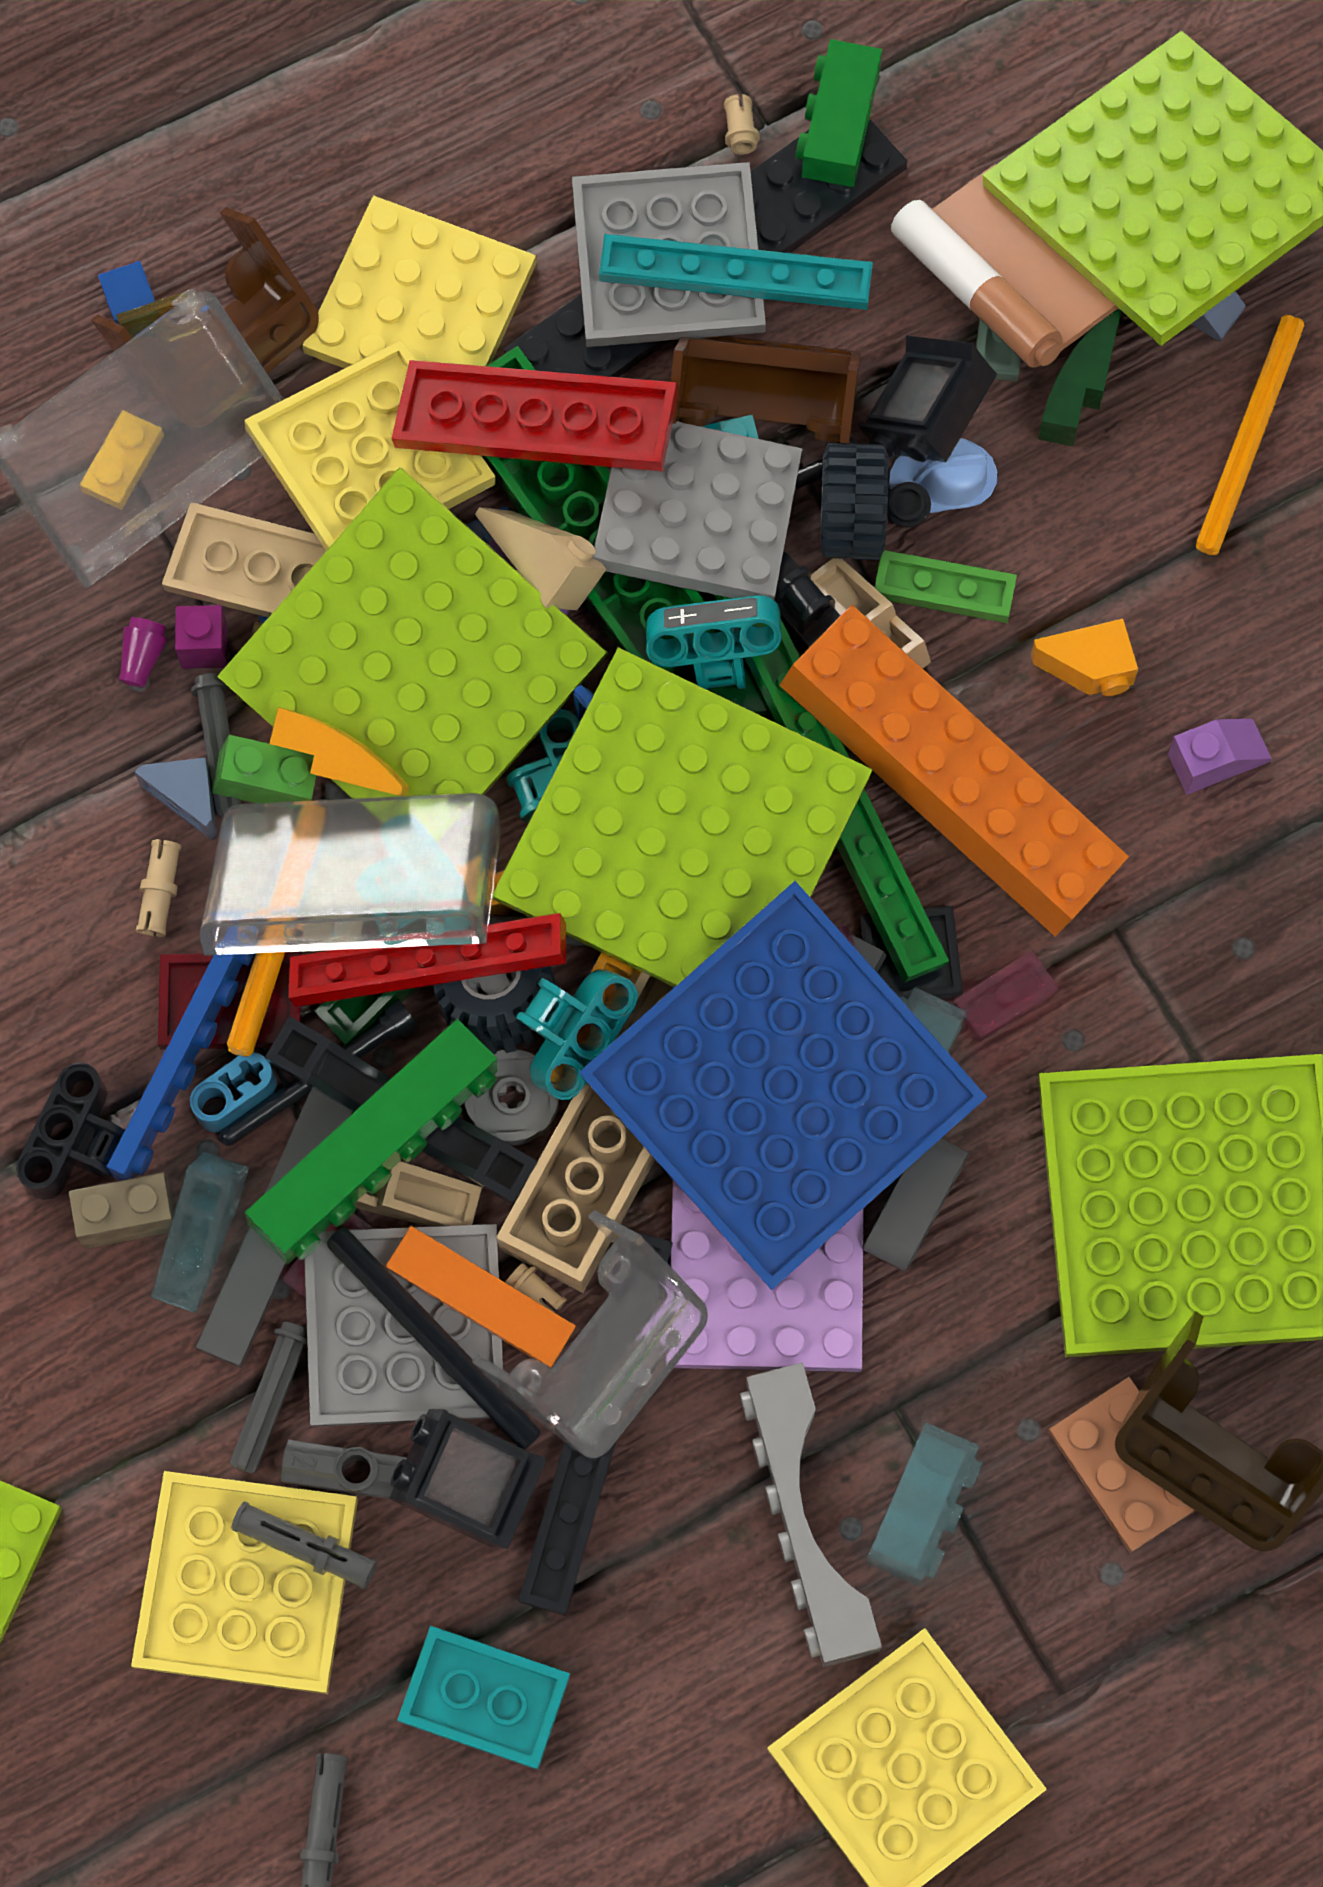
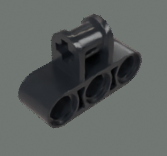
(802, 605)
(87, 1146)

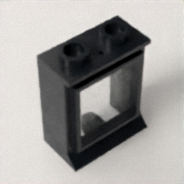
(929, 399)
(466, 1478)

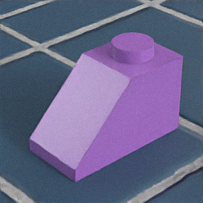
(1217, 752)

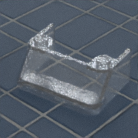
(618, 1353)

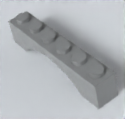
(838, 1613)

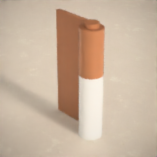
(1002, 272)

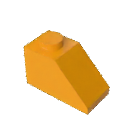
(1089, 658)

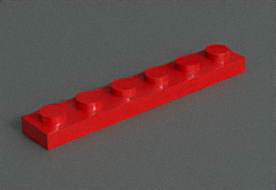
(371, 971)

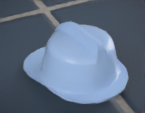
(955, 484)

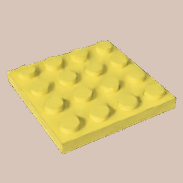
(419, 284)
(338, 451)
(231, 1603)
(906, 1767)

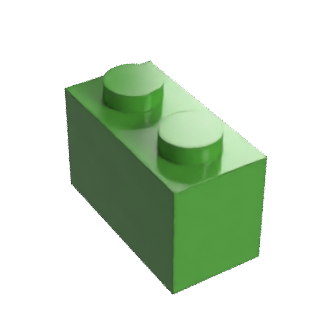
(263, 772)

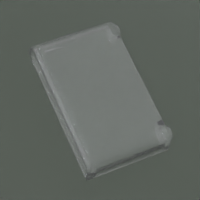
(139, 437)
(352, 874)

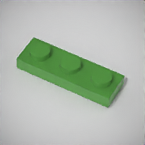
(945, 586)

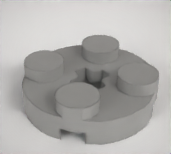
(516, 1125)

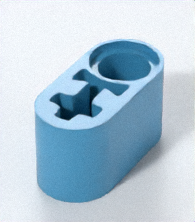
(234, 1074)

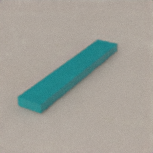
(735, 271)

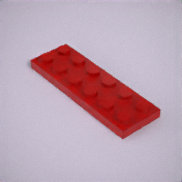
(535, 415)

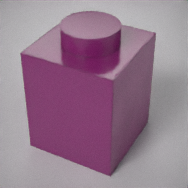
(201, 636)

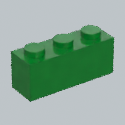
(839, 112)

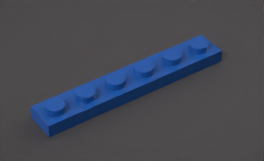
(176, 1066)

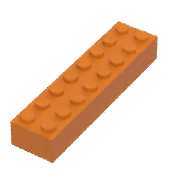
(953, 770)

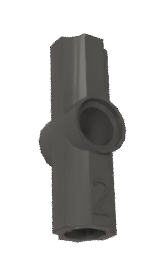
(324, 1468)

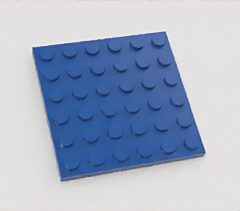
(782, 1085)

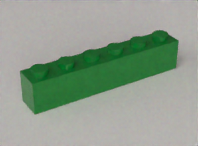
(372, 1142)

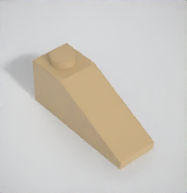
(547, 557)

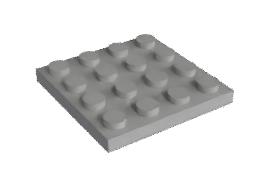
(666, 204)
(707, 519)
(361, 1356)

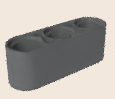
(915, 1204)

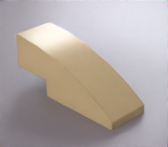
(850, 588)
(423, 1198)

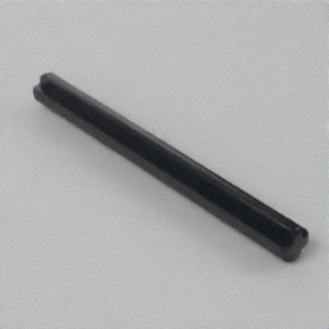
(433, 1338)

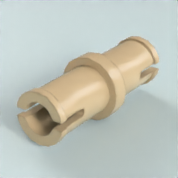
(158, 888)

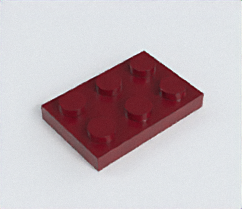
(179, 980)

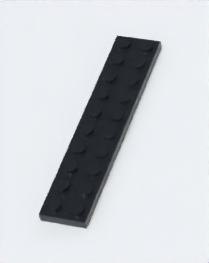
(786, 216)

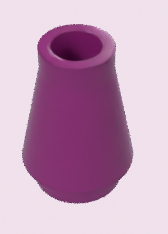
(140, 650)

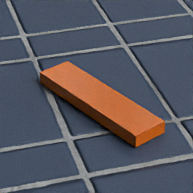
(480, 1297)

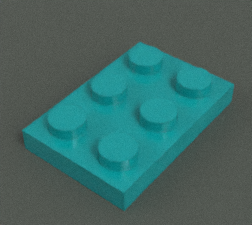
(484, 1697)

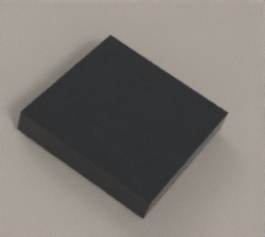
(941, 983)

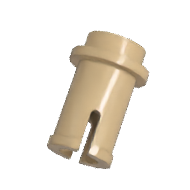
(741, 134)
(533, 1286)

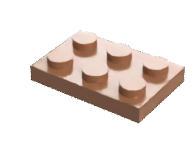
(1127, 1499)

